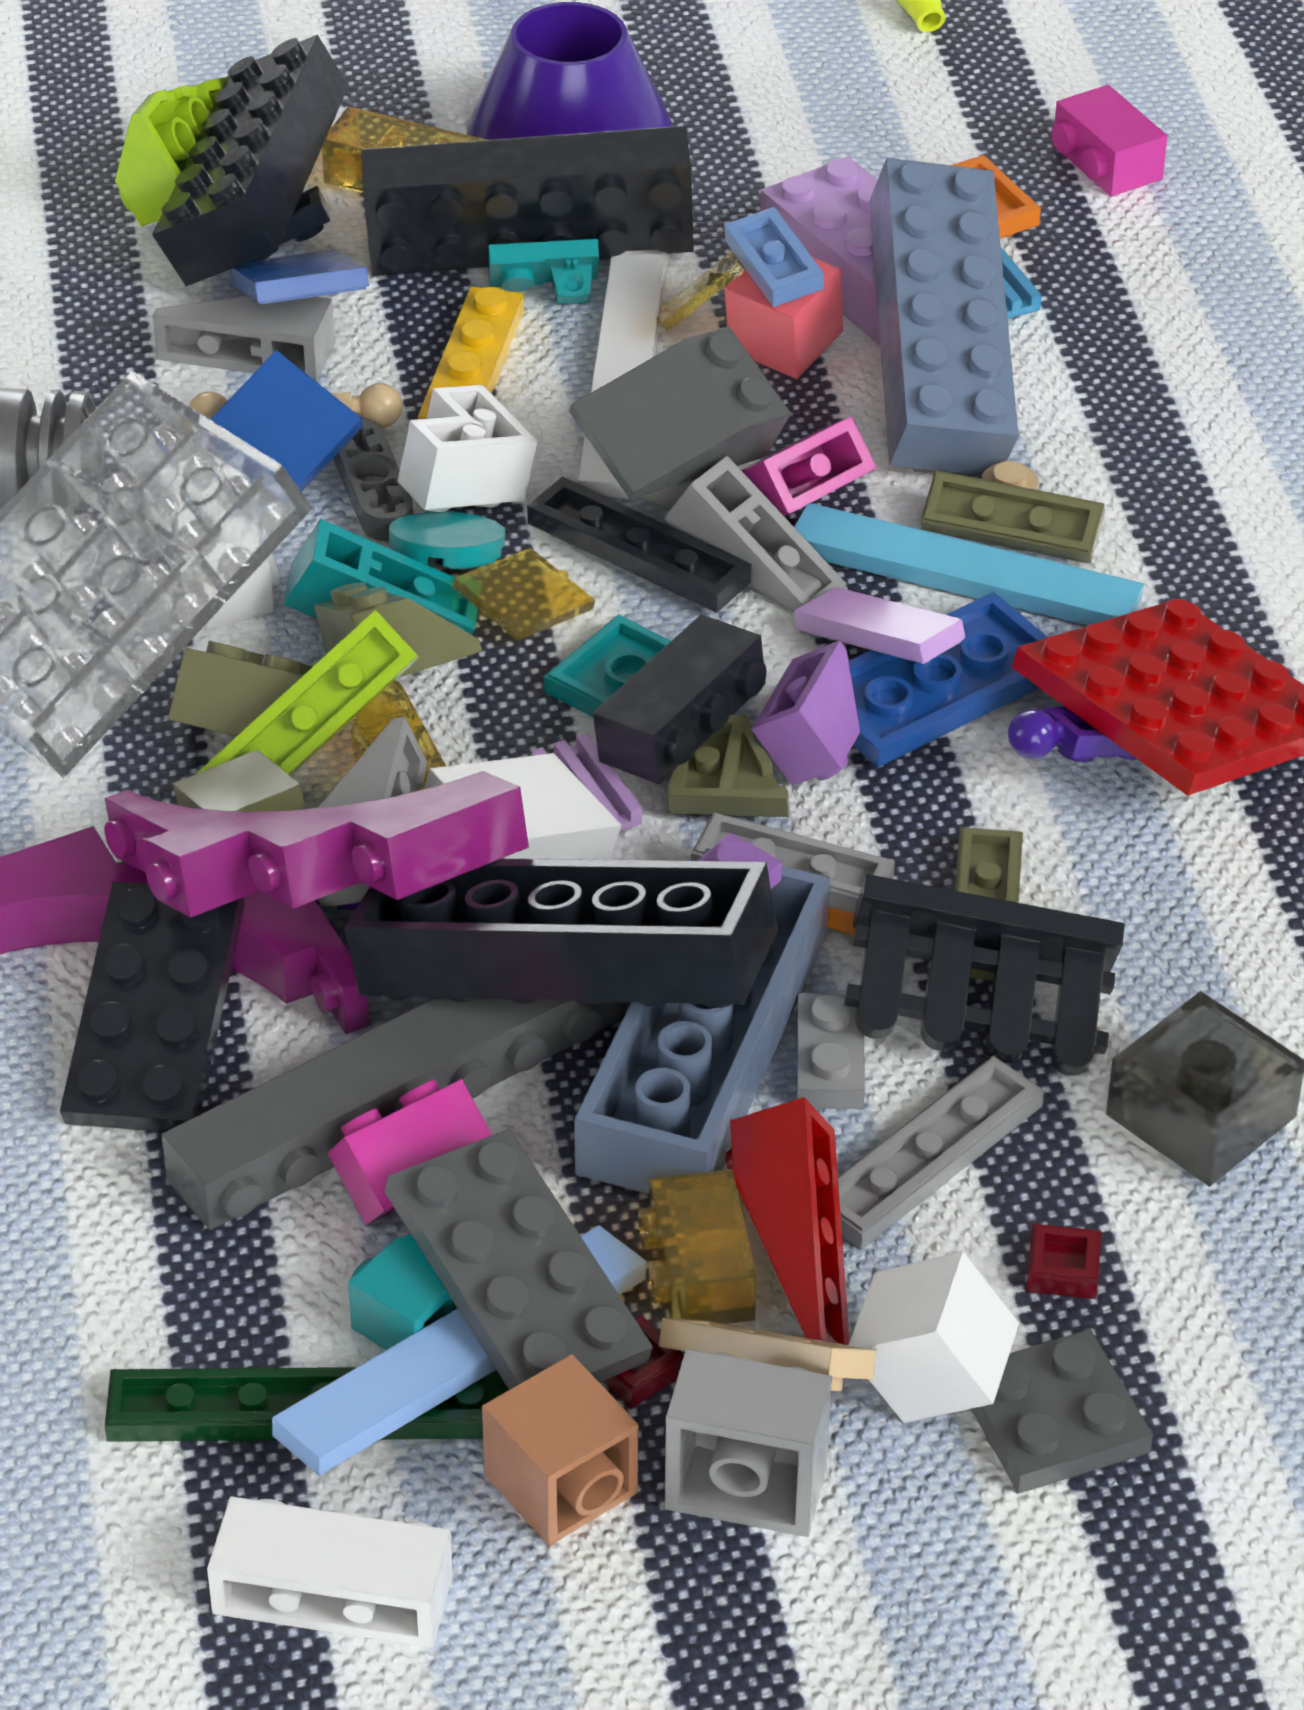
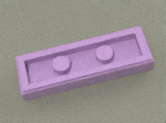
(879, 625)

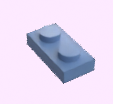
(774, 257)

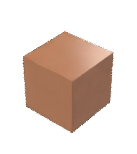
(560, 1449)

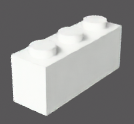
(331, 1571)

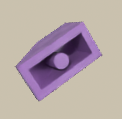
(811, 716)

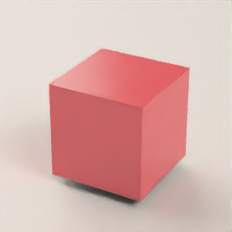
(788, 334)

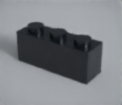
(679, 699)

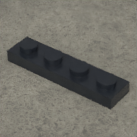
(639, 544)

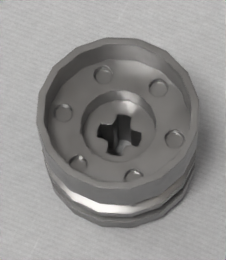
(32, 439)

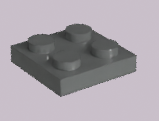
(1062, 1413)

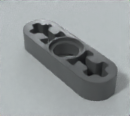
(367, 496)

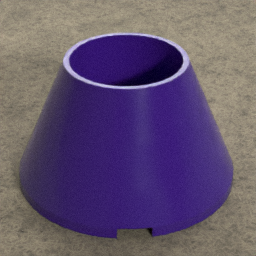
(567, 74)

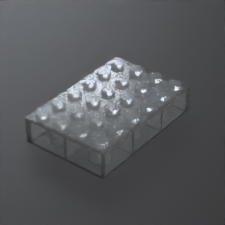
(124, 560)

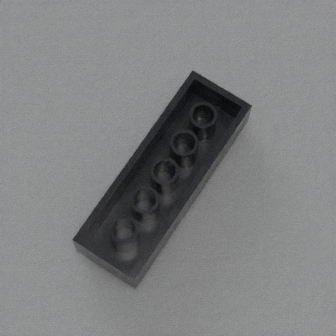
(251, 160)
(452, 200)
(571, 933)

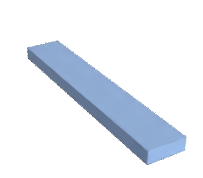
(412, 1377)

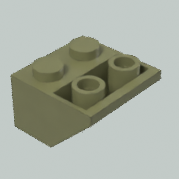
(229, 686)

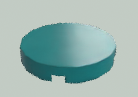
(452, 536)

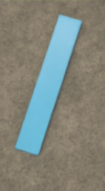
(966, 567)

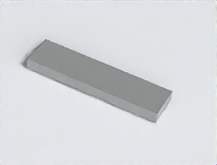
(933, 1149)

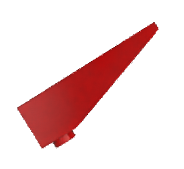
(791, 1189)

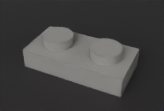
(829, 1052)

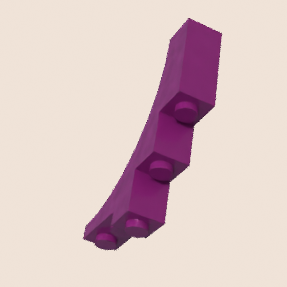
(298, 856)

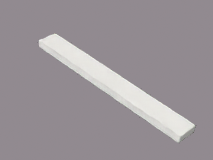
(624, 342)

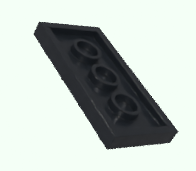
(150, 1013)

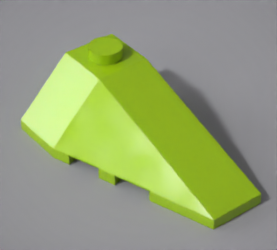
(159, 145)

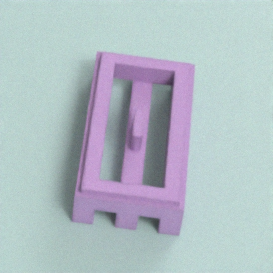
(605, 776)

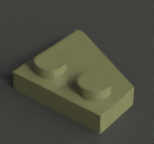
(728, 777)

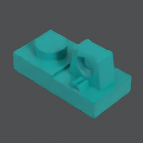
(564, 263)

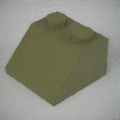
(425, 632)

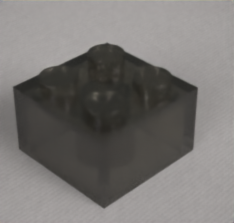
(1205, 1088)

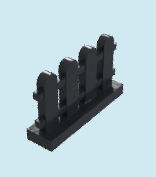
(988, 935)

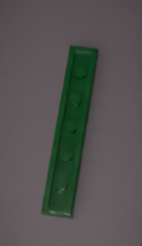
(242, 1401)

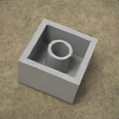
(747, 1442)

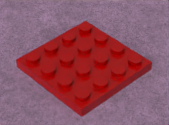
(1174, 693)

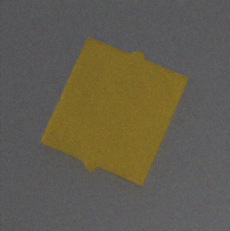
(700, 291)
(524, 594)

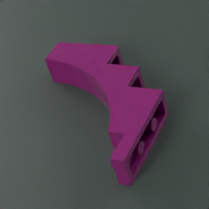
(62, 894)

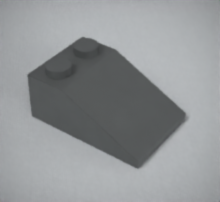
(682, 414)

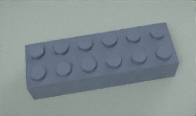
(942, 318)
(692, 1068)

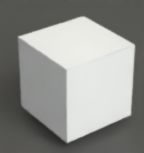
(935, 1336)

